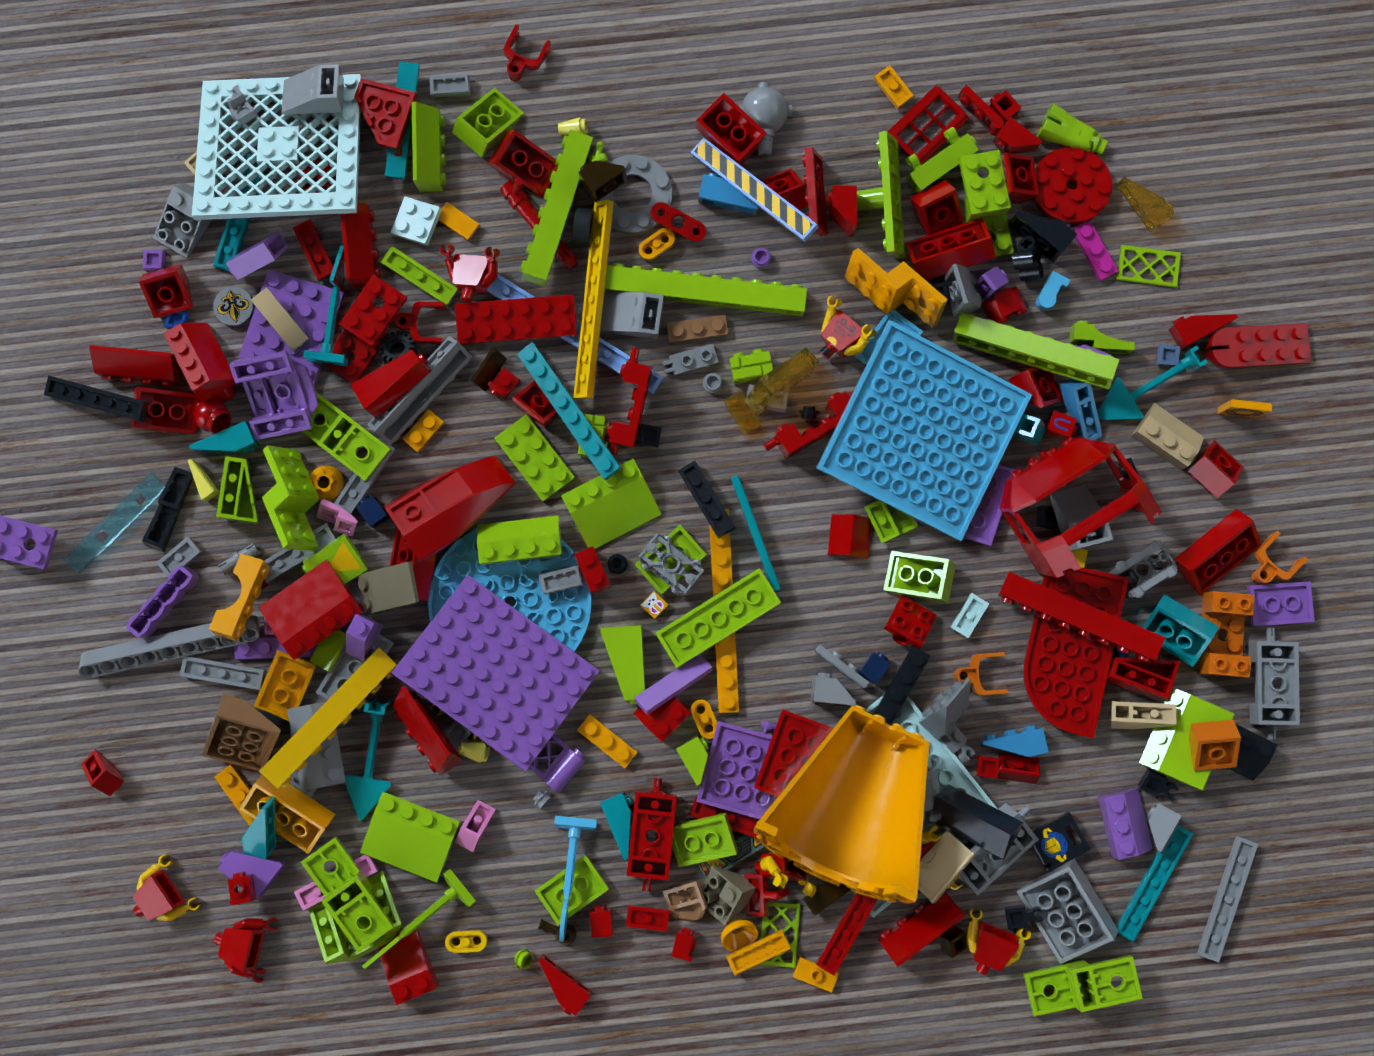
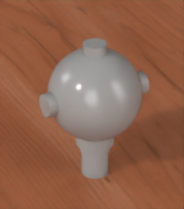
(769, 111)

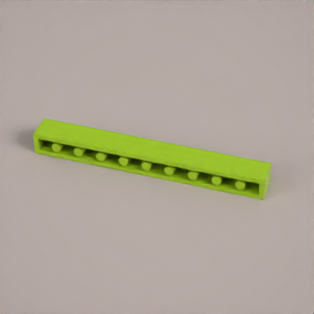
(708, 290)

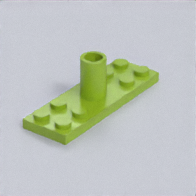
(887, 196)

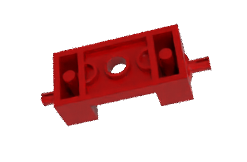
(624, 432)
(792, 442)
(651, 812)

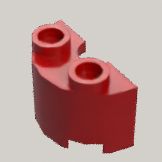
(1004, 304)

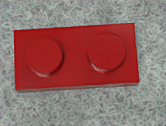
(647, 917)

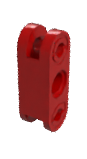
(686, 229)

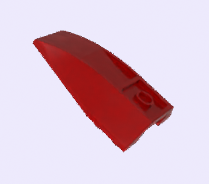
(448, 505)

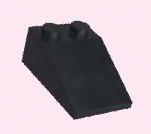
(1050, 235)

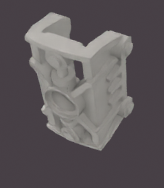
(663, 572)
(1153, 576)

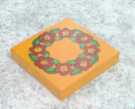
(1245, 408)

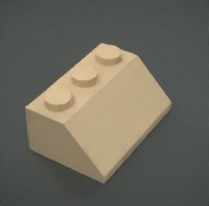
(1168, 437)

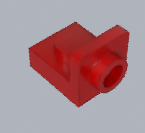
(503, 384)

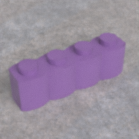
(160, 606)

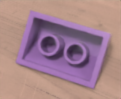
(1125, 823)

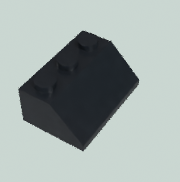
(1253, 754)

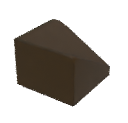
(953, 941)

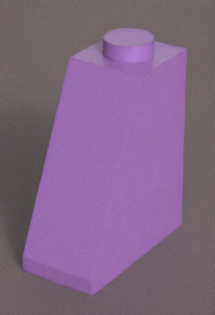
(257, 255)
(362, 636)
(263, 870)

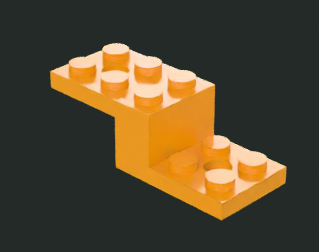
(895, 287)

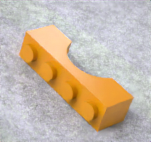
(232, 620)

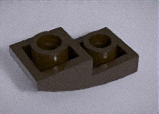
(825, 896)

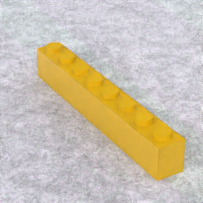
(327, 718)

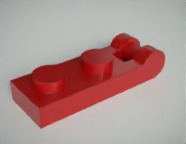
(981, 110)

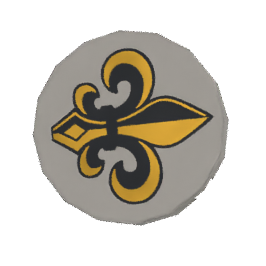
(233, 306)

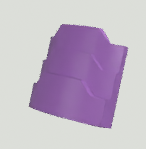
(278, 393)

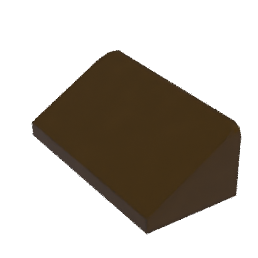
(488, 369)

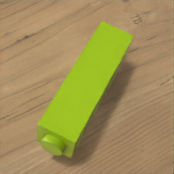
(942, 162)

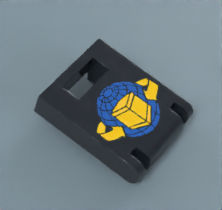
(1055, 844)

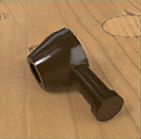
(556, 930)

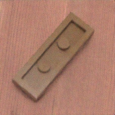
(697, 329)

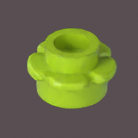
(523, 959)

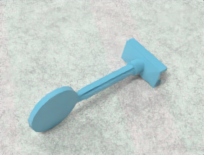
(575, 826)

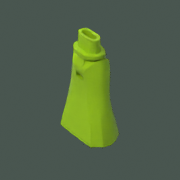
(1067, 130)

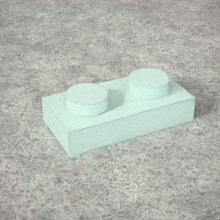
(969, 615)

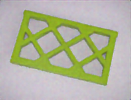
(1139, 254)
(794, 924)

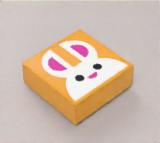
(654, 605)

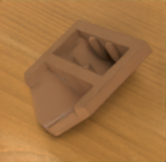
(686, 901)

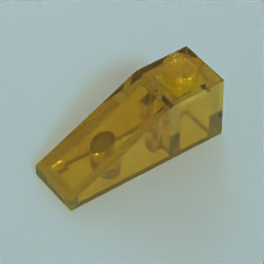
(1150, 207)

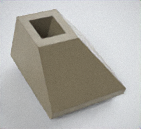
(726, 894)

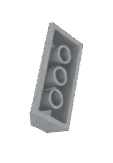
(326, 765)

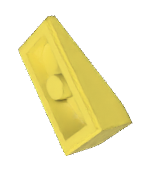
(205, 486)

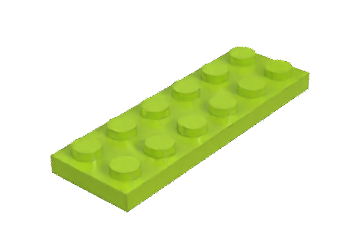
(718, 618)

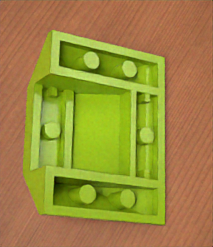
(333, 941)

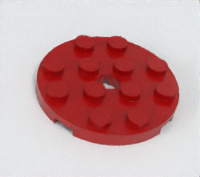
(1090, 177)

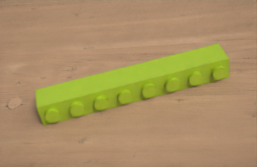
(557, 208)
(1035, 350)

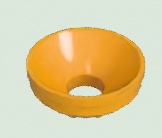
(335, 486)
(738, 934)

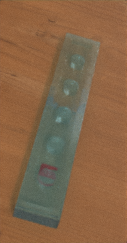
(114, 523)

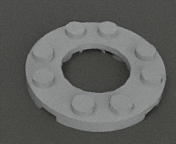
(661, 189)

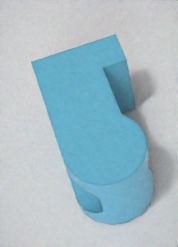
(1047, 295)

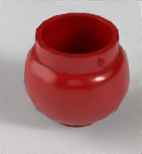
(212, 416)

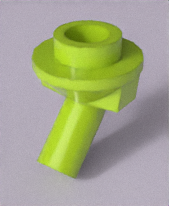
(598, 155)

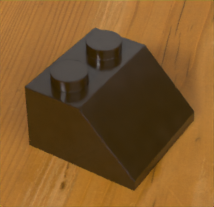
(601, 178)

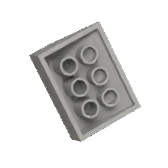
(1070, 911)

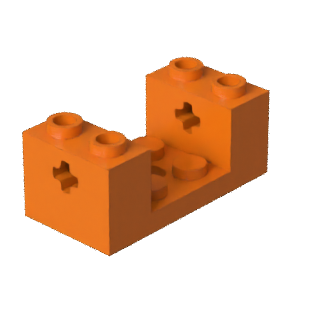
(1228, 613)

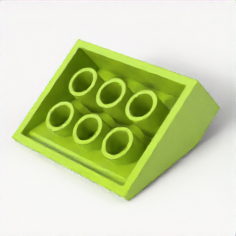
(611, 506)
(1169, 746)
(410, 837)

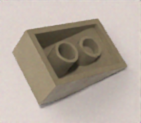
(388, 588)

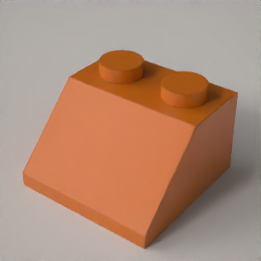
(1214, 744)

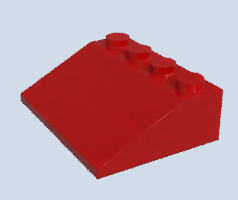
(310, 609)
(426, 731)

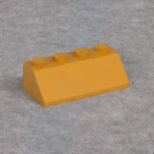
(296, 814)

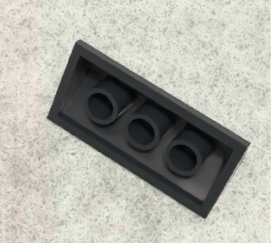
(975, 821)

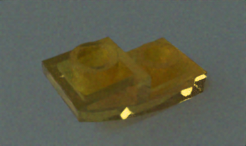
(742, 415)

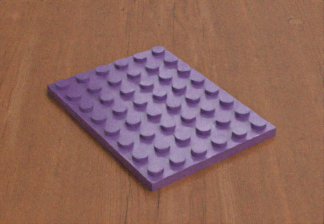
(495, 672)

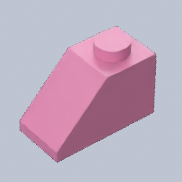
(475, 826)

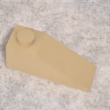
(1142, 715)

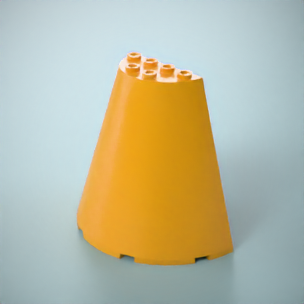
(856, 809)

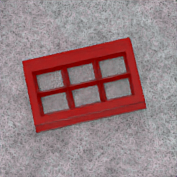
(923, 125)

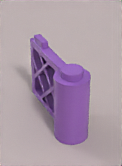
(562, 768)

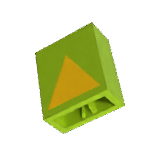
(341, 555)

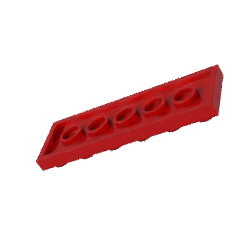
(516, 319)

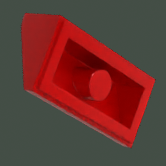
(1019, 768)

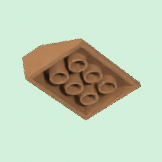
(240, 735)

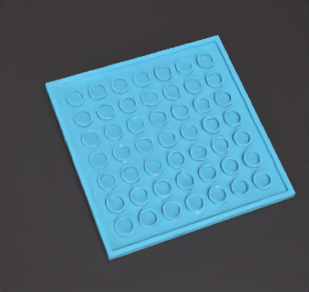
(924, 431)

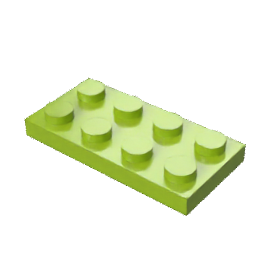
(534, 458)

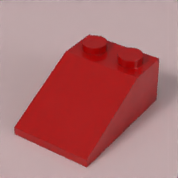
(523, 159)
(166, 411)
(408, 968)

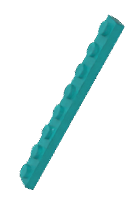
(569, 411)

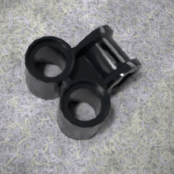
(1028, 260)

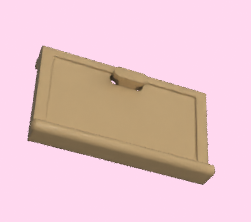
(946, 862)

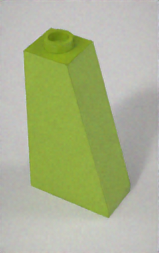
(626, 655)

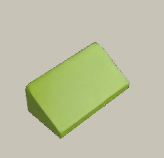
(329, 650)

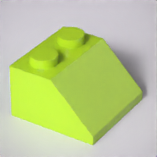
(694, 757)

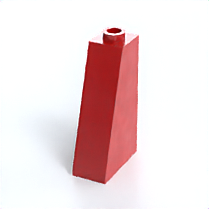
(390, 382)

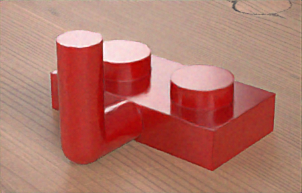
(758, 903)

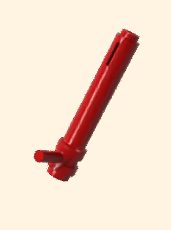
(519, 201)

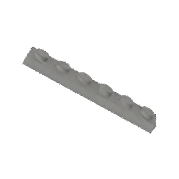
(1227, 899)

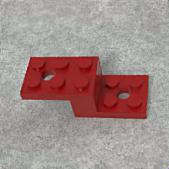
(366, 327)

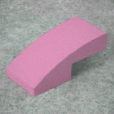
(334, 514)

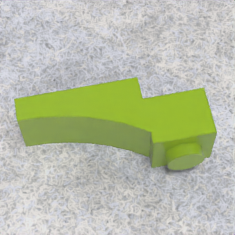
(1085, 333)

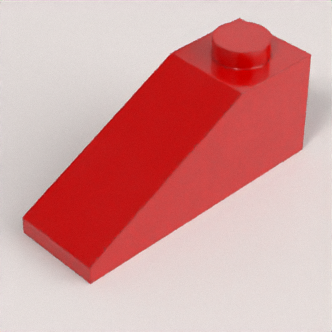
(1196, 327)
(567, 989)

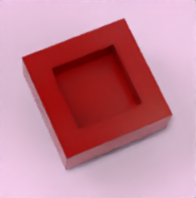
(987, 767)

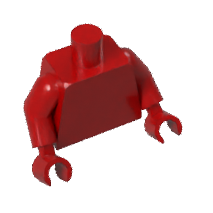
(471, 272)
(242, 946)

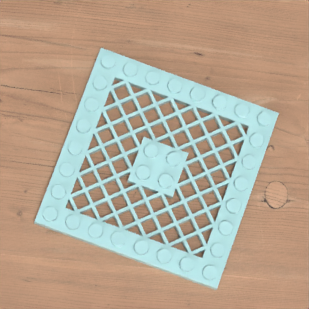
(275, 147)

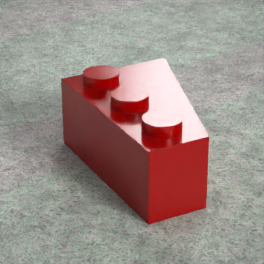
(1146, 679)

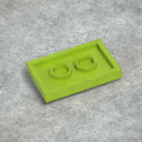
(686, 544)
(703, 840)
(586, 888)

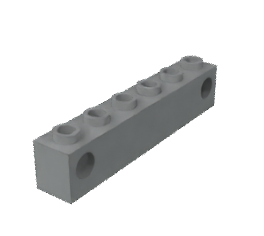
(444, 365)

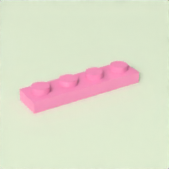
(311, 894)

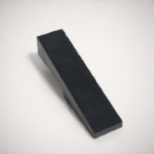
(169, 508)

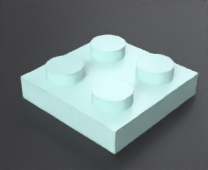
(416, 221)

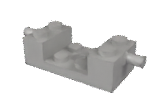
(1272, 705)
(985, 868)

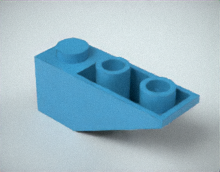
(1025, 743)

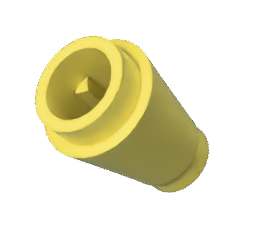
(578, 124)
(475, 751)

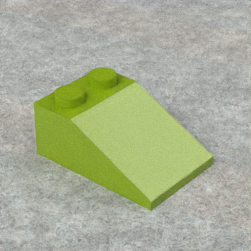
(487, 122)
(920, 576)

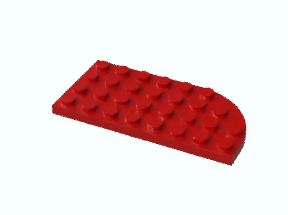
(1067, 670)

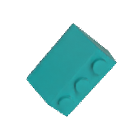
(1184, 630)

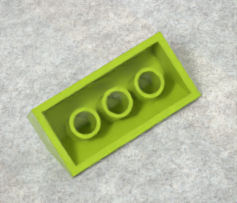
(427, 148)
(519, 540)

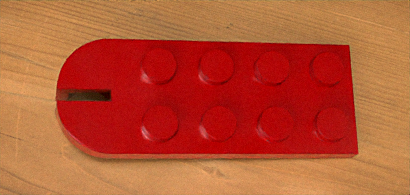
(1260, 346)

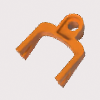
(1268, 568)
(973, 673)

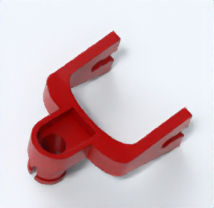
(518, 62)
(411, 321)

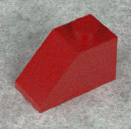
(1015, 138)
(102, 773)

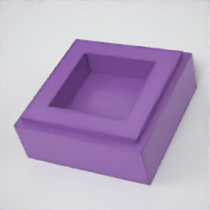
(153, 260)

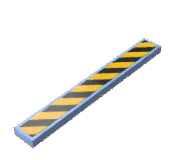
(754, 190)

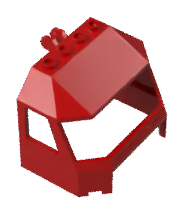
(1052, 472)

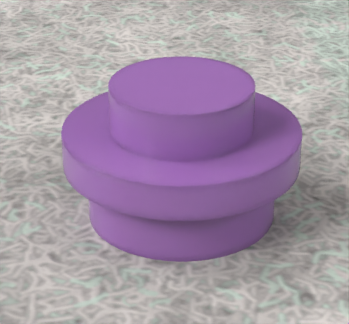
(761, 257)

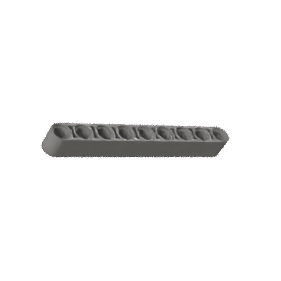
(160, 649)

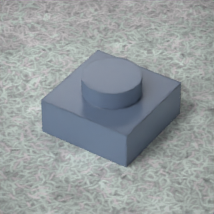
(1168, 355)

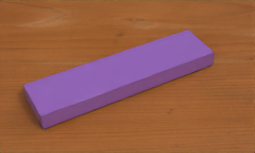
(673, 684)

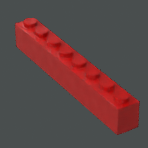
(1081, 616)

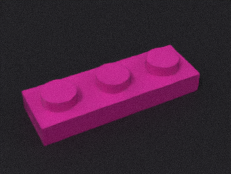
(1094, 251)

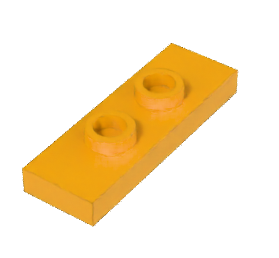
(758, 952)

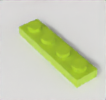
(419, 276)

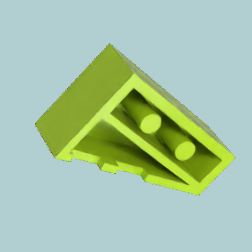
(237, 492)

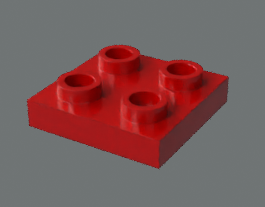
(909, 622)

